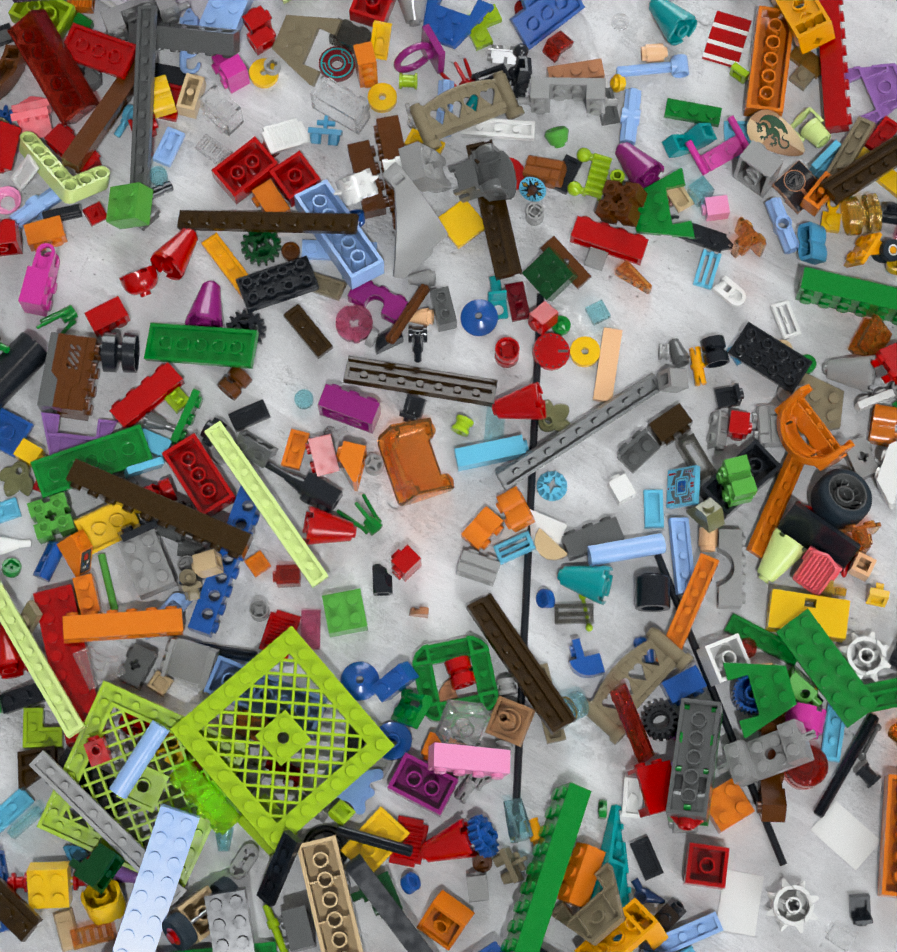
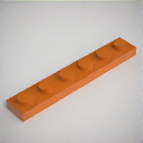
(775, 506)
(692, 600)

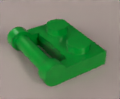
(408, 714)

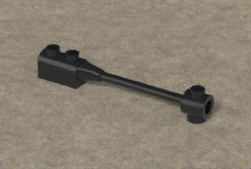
(310, 488)

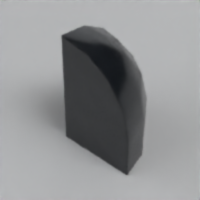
(381, 344)

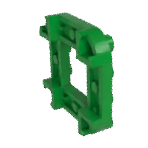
(442, 652)

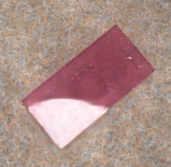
(311, 628)

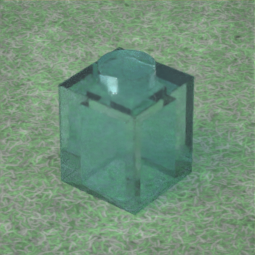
(700, 190)

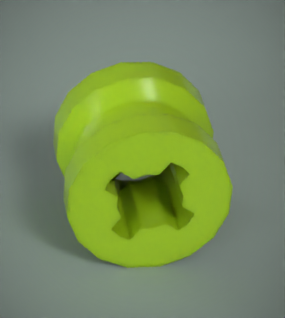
(462, 425)

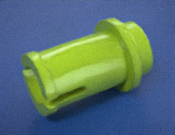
(617, 175)

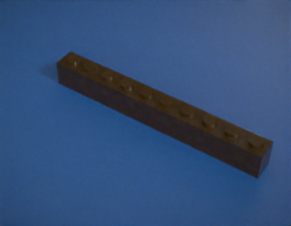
(160, 509)

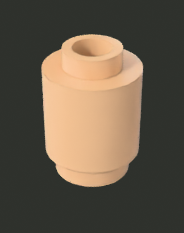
(653, 53)
(707, 541)

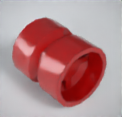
(507, 352)
(163, 488)
(460, 674)

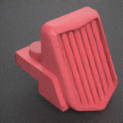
(33, 115)
(816, 571)

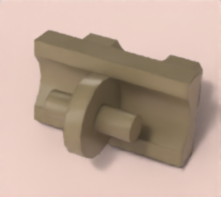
(189, 584)
(513, 863)

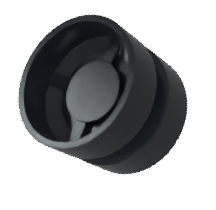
(114, 352)

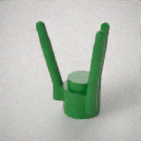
(66, 314)
(372, 525)

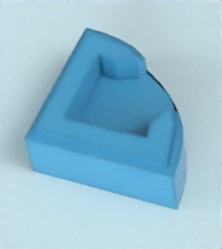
(75, 852)

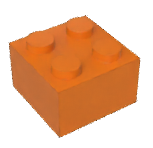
(728, 806)

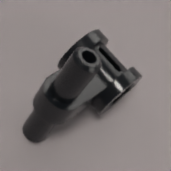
(417, 336)

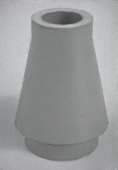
(424, 277)

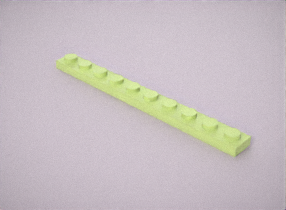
(266, 504)
(38, 666)

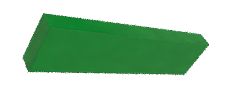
(764, 639)

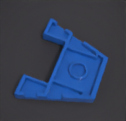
(452, 26)

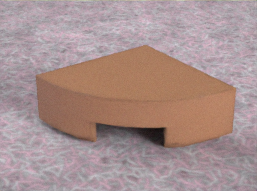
(422, 612)
(446, 692)

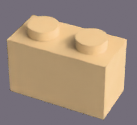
(188, 101)

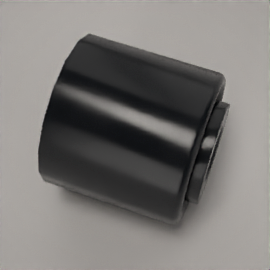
(652, 592)

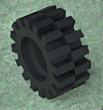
(656, 711)

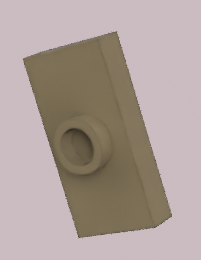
(329, 286)
(31, 615)

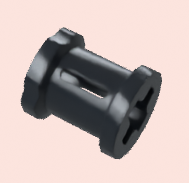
(868, 775)

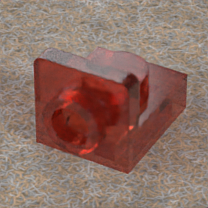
(557, 45)

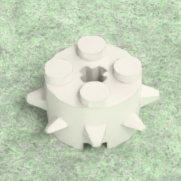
(357, 187)
(867, 646)
(803, 904)

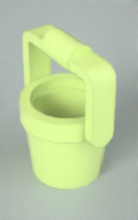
(814, 130)

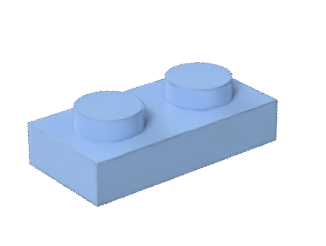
(168, 147)

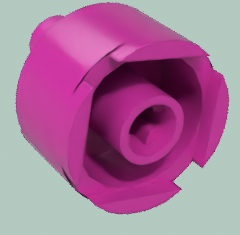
(809, 716)

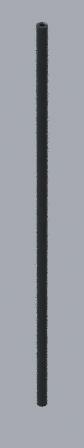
(725, 721)

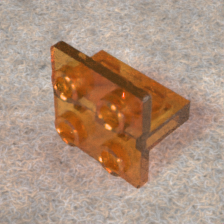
(747, 239)
(870, 337)
(862, 534)

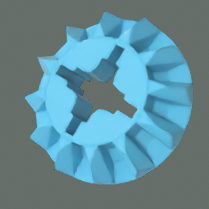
(543, 488)

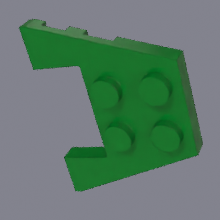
(656, 213)
(770, 689)

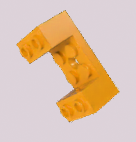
(808, 24)
(637, 927)

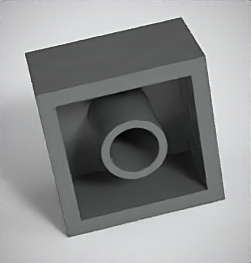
(298, 929)

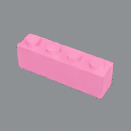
(469, 760)

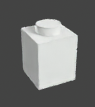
(621, 489)

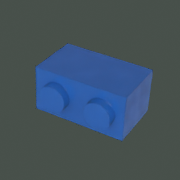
(394, 681)
(683, 686)

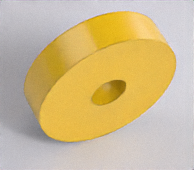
(259, 80)
(379, 90)
(581, 359)

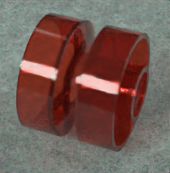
(809, 774)

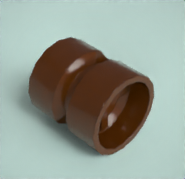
(234, 382)

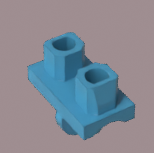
(316, 133)

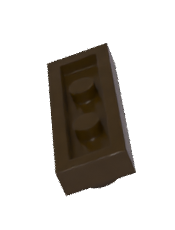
(308, 331)

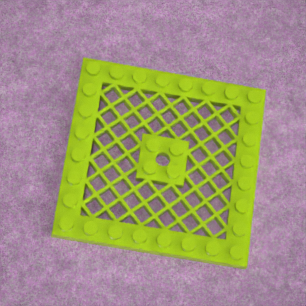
(328, 685)
(145, 710)

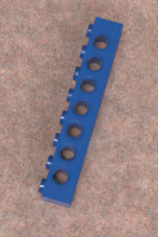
(209, 626)

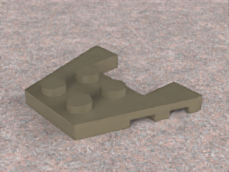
(297, 39)
(825, 401)
(600, 914)

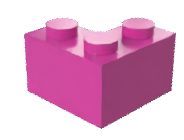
(231, 71)

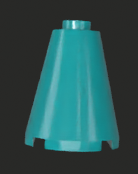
(672, 20)
(588, 581)

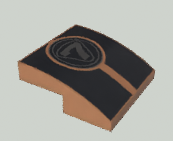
(795, 185)

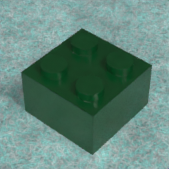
(550, 274)

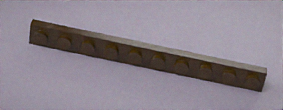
(268, 222)

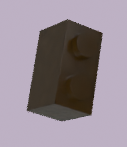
(669, 425)

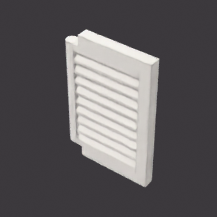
(285, 136)

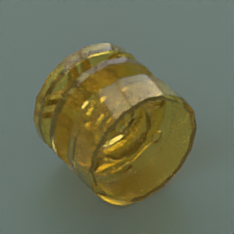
(861, 215)

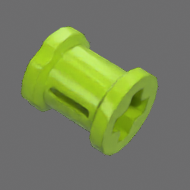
(409, 81)

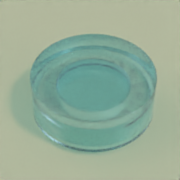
(158, 175)
(304, 399)

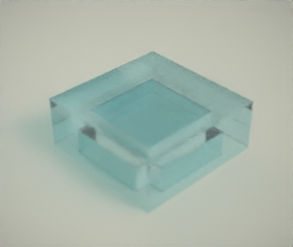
(597, 312)

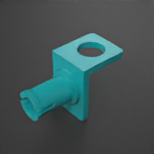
(498, 296)

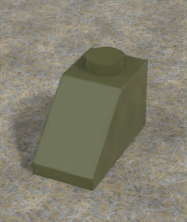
(707, 514)

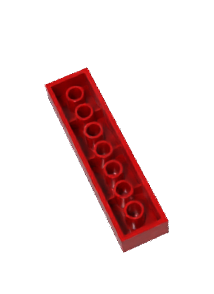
(53, 605)

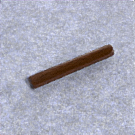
(407, 314)

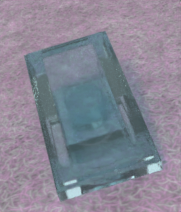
(517, 821)

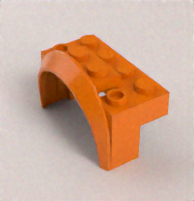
(820, 439)

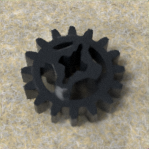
(249, 321)

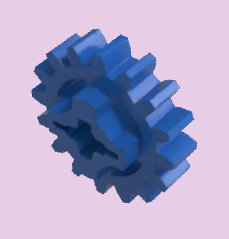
(483, 836)

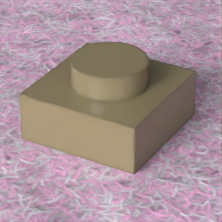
(801, 77)

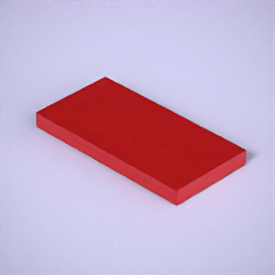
(100, 51)

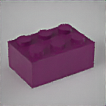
(349, 408)
(422, 786)

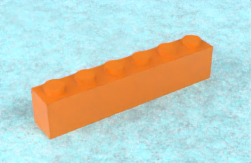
(122, 625)

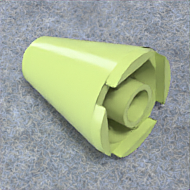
(779, 556)

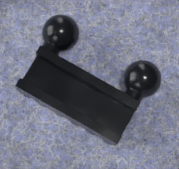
(522, 71)

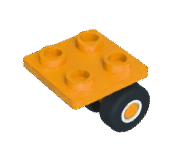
(871, 245)

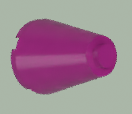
(638, 165)
(206, 307)

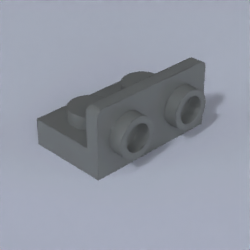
(255, 448)
(637, 451)

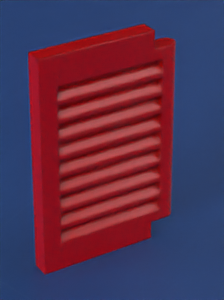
(276, 625)
(417, 836)

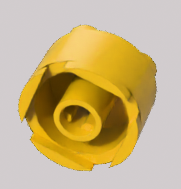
(104, 907)

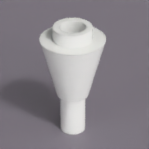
(9, 544)

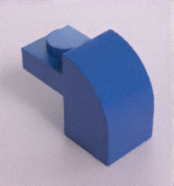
(583, 666)

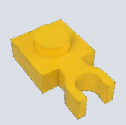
(831, 219)

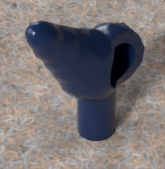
(645, 895)

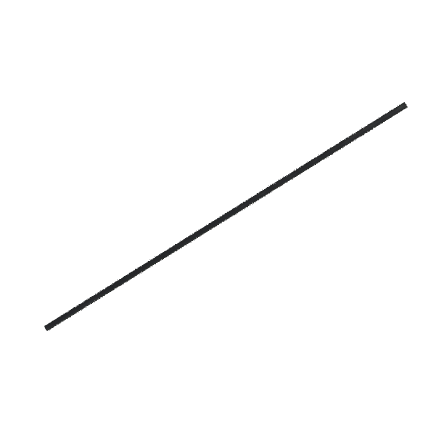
(527, 575)

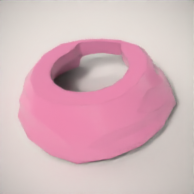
(11, 192)

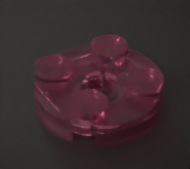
(354, 313)

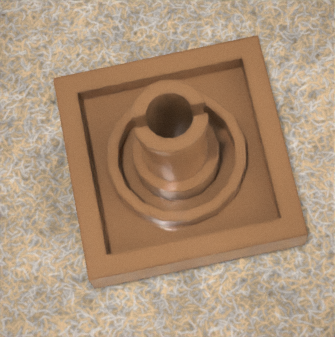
(510, 721)

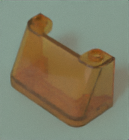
(412, 462)

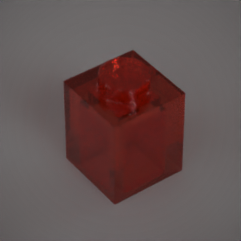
(287, 576)

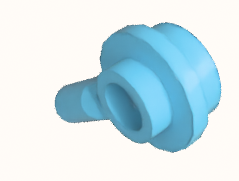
(126, 115)

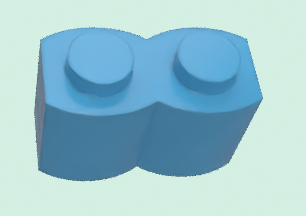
(812, 243)

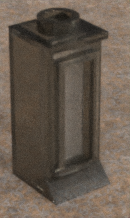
(694, 455)

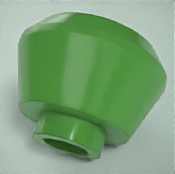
(557, 136)

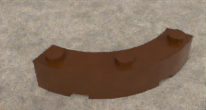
(11, 69)
(772, 797)

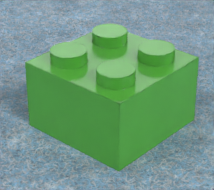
(129, 205)
(345, 613)

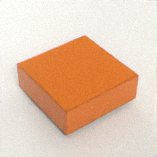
(257, 563)

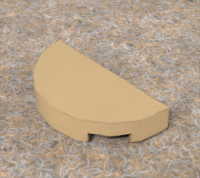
(547, 547)

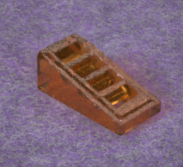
(628, 273)
(109, 930)

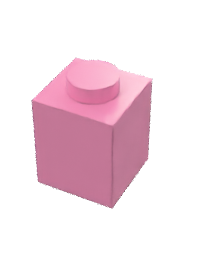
(715, 208)

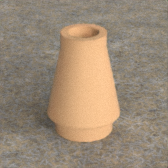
(423, 317)

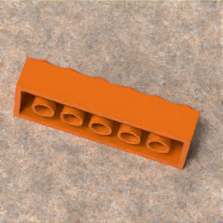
(768, 62)
(888, 846)

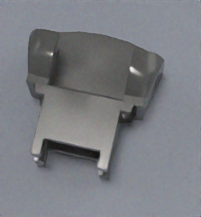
(491, 178)

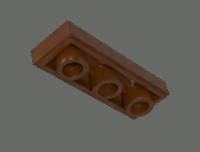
(583, 275)

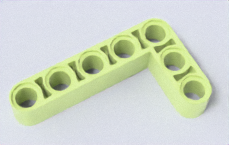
(67, 187)

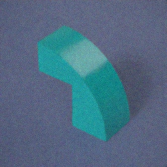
(700, 134)

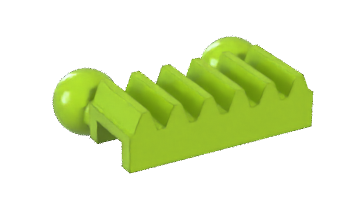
(596, 176)

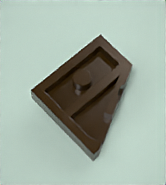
(26, 774)

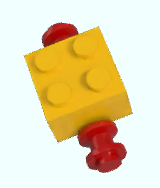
(47, 884)

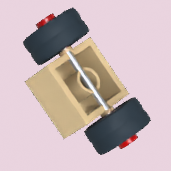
(189, 919)

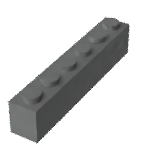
(193, 39)

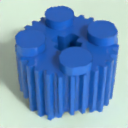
(741, 698)

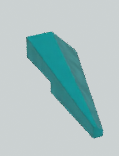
(615, 855)

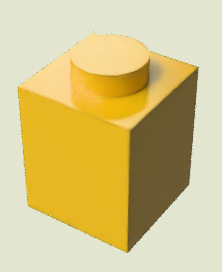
(28, 452)

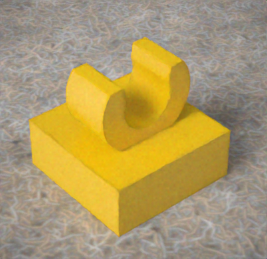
(877, 596)

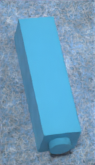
(490, 452)

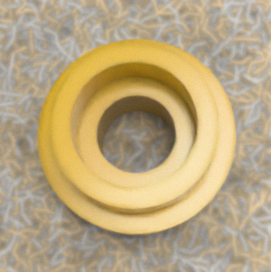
(618, 83)

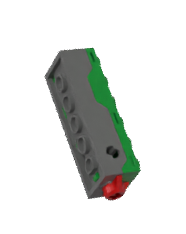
(694, 763)

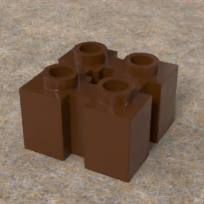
(621, 203)

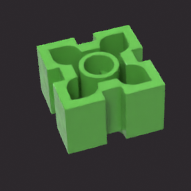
(737, 481)
(41, 512)

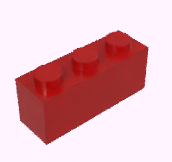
(59, 140)

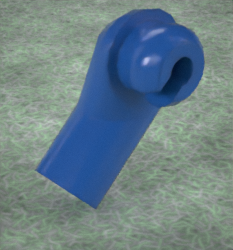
(649, 658)

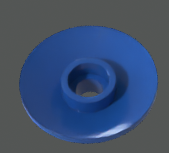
(481, 326)
(363, 690)
(400, 734)

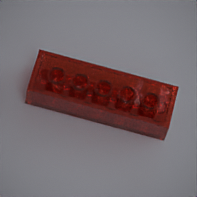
(53, 67)

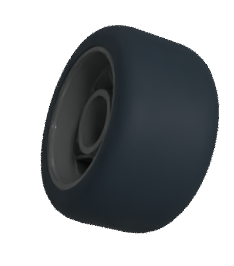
(841, 498)

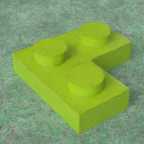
(479, 34)
(35, 733)

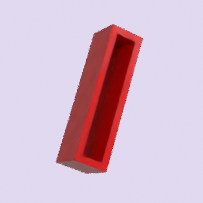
(609, 239)
(146, 396)

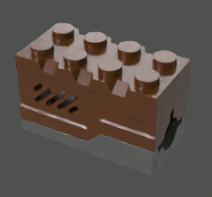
(70, 376)

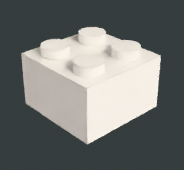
(715, 654)

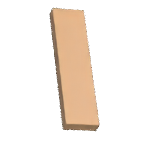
(607, 365)

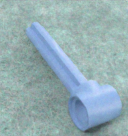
(677, 67)

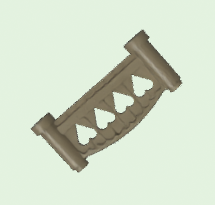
(503, 103)
(668, 657)

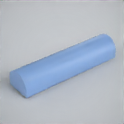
(626, 549)
(139, 759)

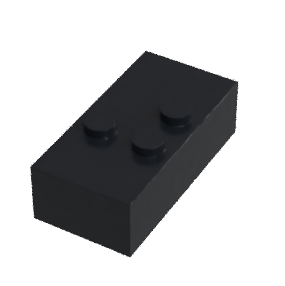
(763, 469)

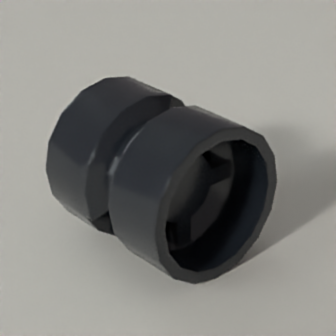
(715, 352)

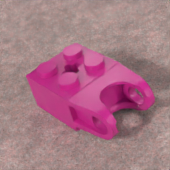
(40, 282)

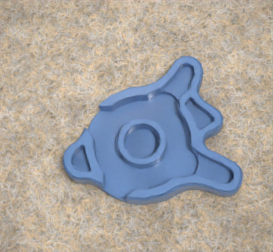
(359, 790)

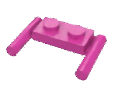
(721, 153)

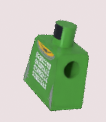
(800, 682)

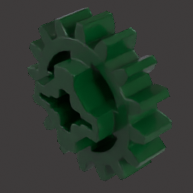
(256, 239)

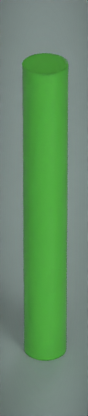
(108, 582)

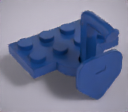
(542, 18)

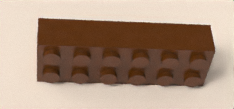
(388, 140)

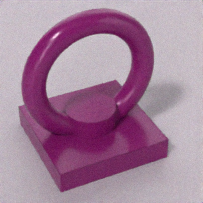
(430, 49)

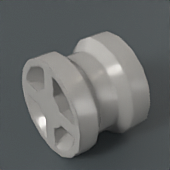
(373, 460)
(506, 686)

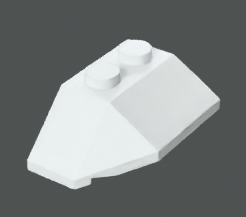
(887, 475)

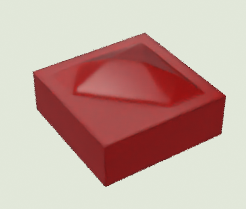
(95, 214)

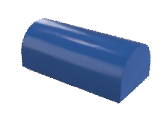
(48, 562)

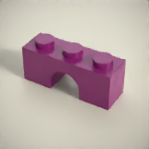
(369, 292)

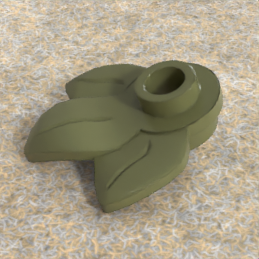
(556, 415)
(16, 482)

